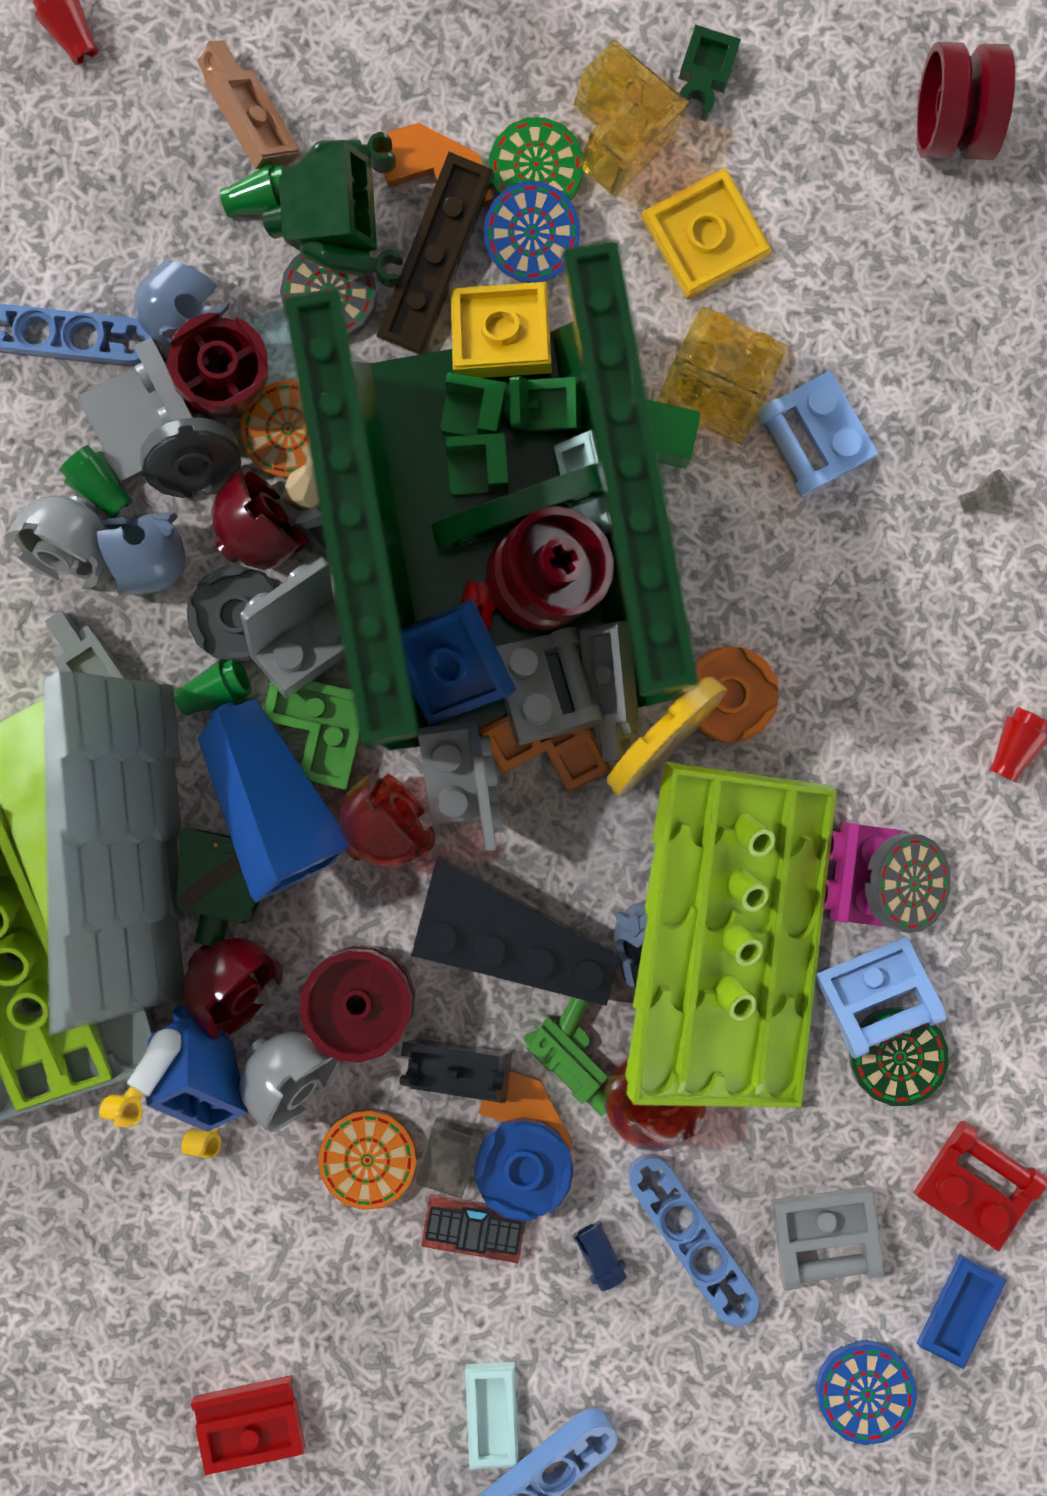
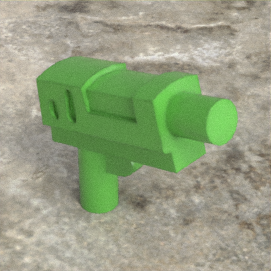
(561, 1050)

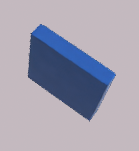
(454, 663)

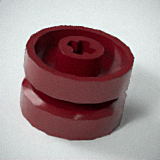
(965, 100)
(550, 569)
(339, 1026)

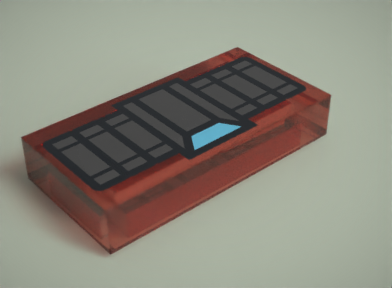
(471, 1229)

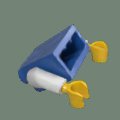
(185, 1078)

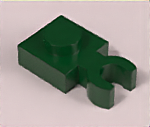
(707, 66)

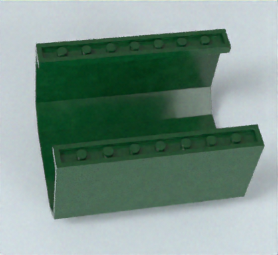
(387, 481)

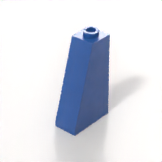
(267, 801)

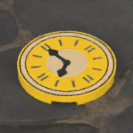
(665, 736)

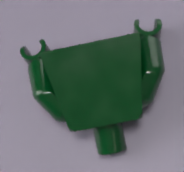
(331, 208)

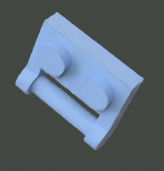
(830, 426)
(876, 980)

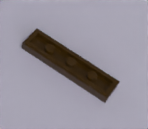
(436, 253)

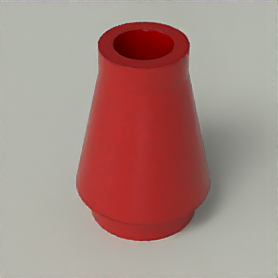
(68, 27)
(1019, 743)

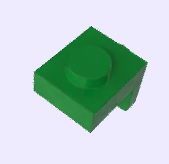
(543, 404)

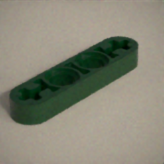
(508, 511)

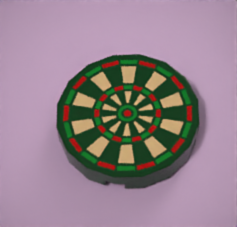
(903, 1067)

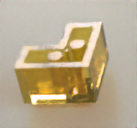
(632, 116)

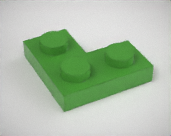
(332, 729)

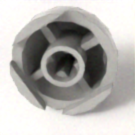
(55, 534)
(281, 1078)

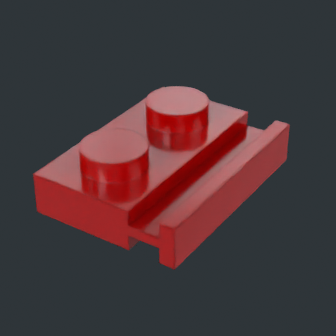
(248, 1425)

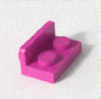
(852, 851)

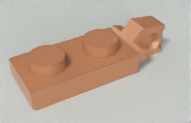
(247, 108)

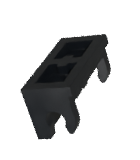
(456, 1070)

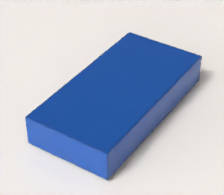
(961, 1311)

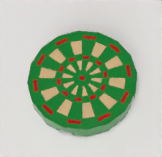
(537, 152)

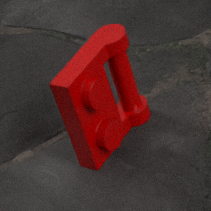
(971, 1200)

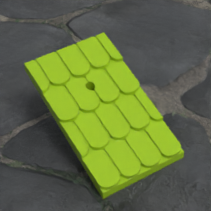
(730, 939)

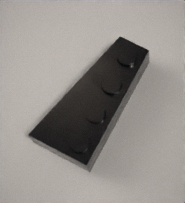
(502, 937)

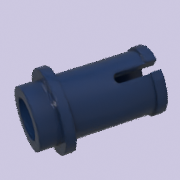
(600, 1257)

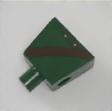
(212, 884)

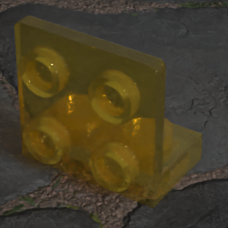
(723, 373)

